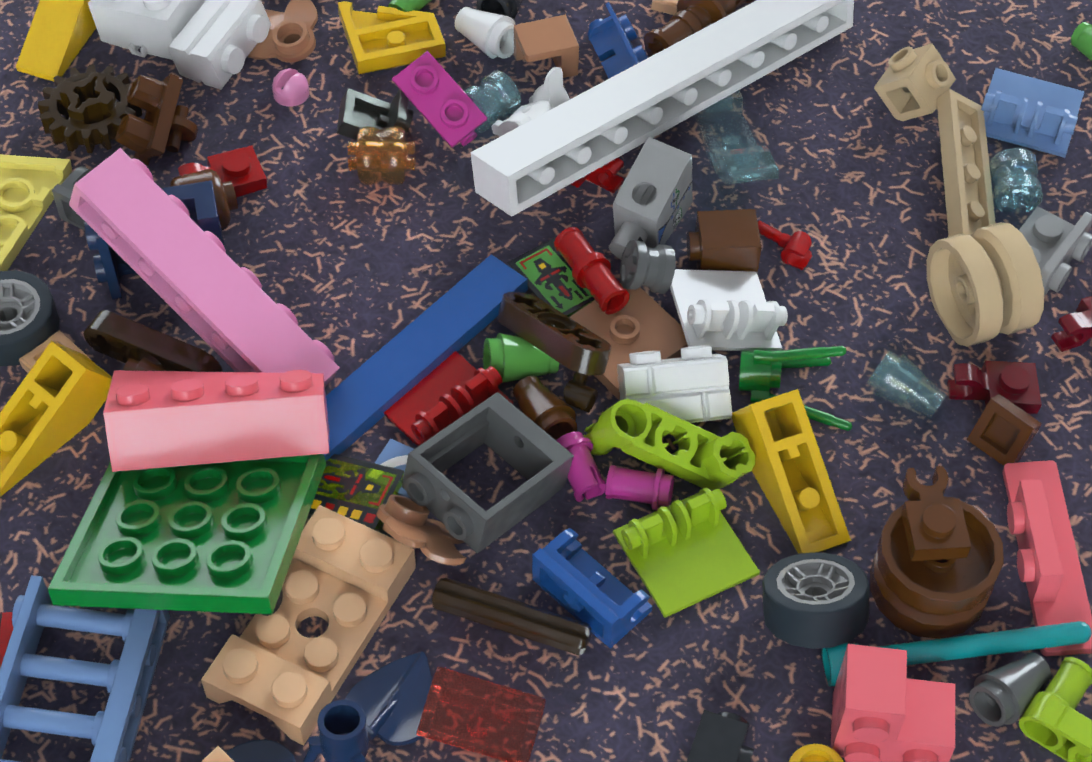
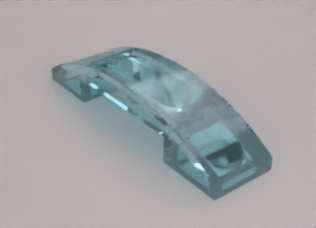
(732, 145)

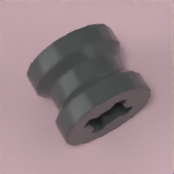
(647, 267)

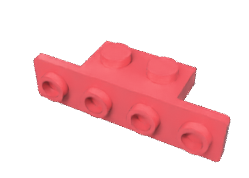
(1046, 549)

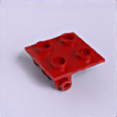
(443, 398)

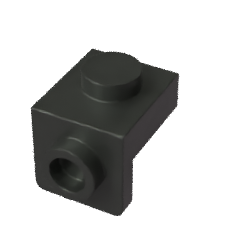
(363, 110)

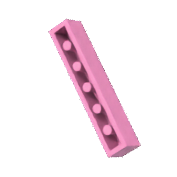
(194, 271)

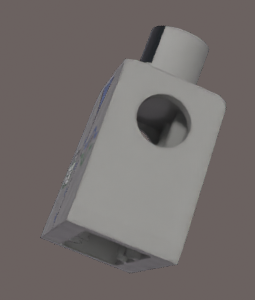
(652, 196)

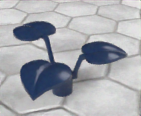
(380, 704)

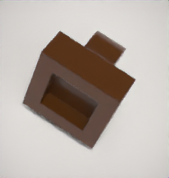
(1004, 431)

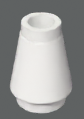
(487, 31)

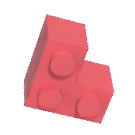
(887, 715)

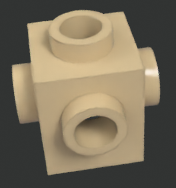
(914, 82)

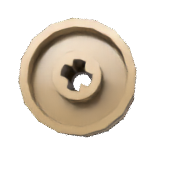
(985, 283)

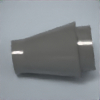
(1006, 692)

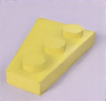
(24, 198)

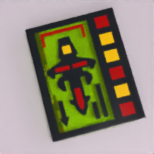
(356, 488)

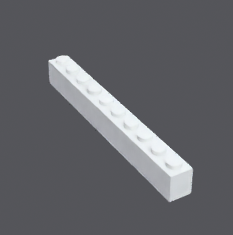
(650, 98)

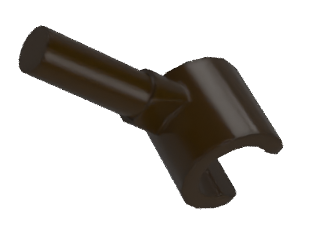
(579, 394)

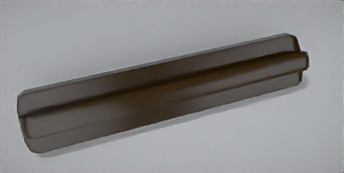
(511, 616)

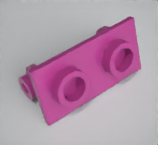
(440, 100)

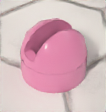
(294, 86)

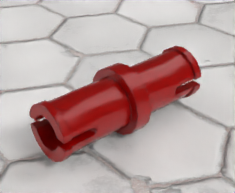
(591, 270)

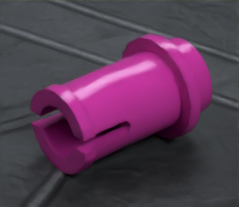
(583, 473)
(640, 486)

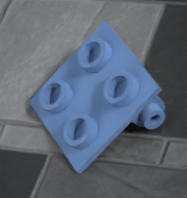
(1031, 112)

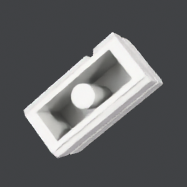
(219, 40)
(684, 386)

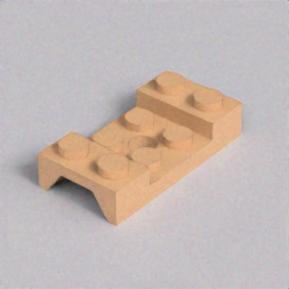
(336, 574)

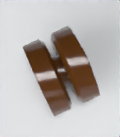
(936, 595)

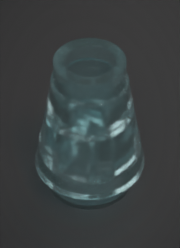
(906, 385)

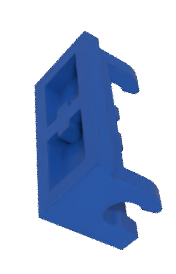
(588, 588)

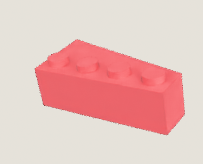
(213, 417)

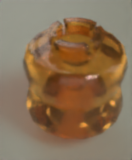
(381, 155)

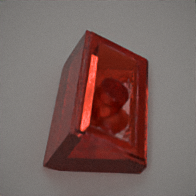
(481, 716)

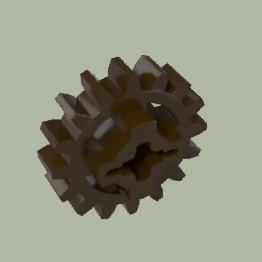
(89, 107)

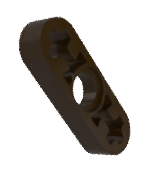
(554, 333)
(127, 339)

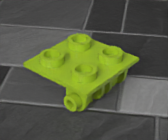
(686, 551)

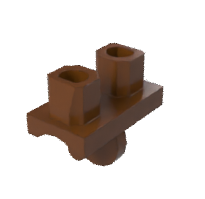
(163, 123)

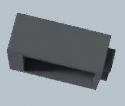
(500, 427)

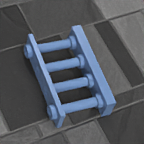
(126, 679)

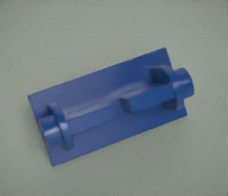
(614, 37)

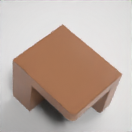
(546, 40)

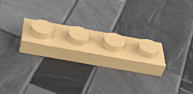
(965, 164)

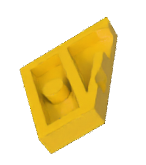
(389, 36)

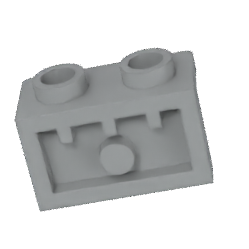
(1056, 244)

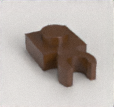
(933, 524)

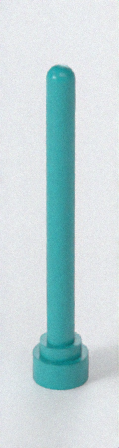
(972, 645)

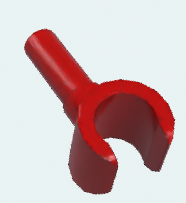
(796, 247)

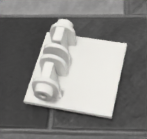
(726, 310)

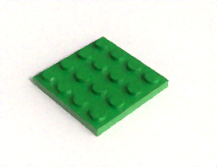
(190, 537)

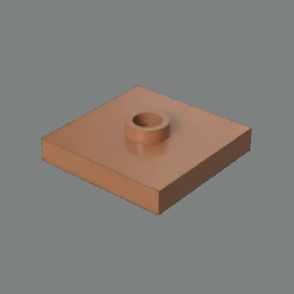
(635, 328)

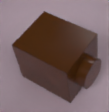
(725, 240)

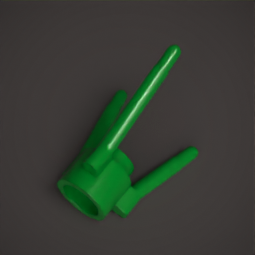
(762, 371)

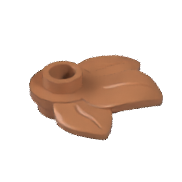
(290, 33)
(410, 526)

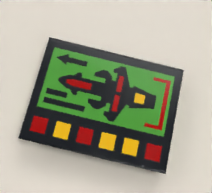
(551, 278)

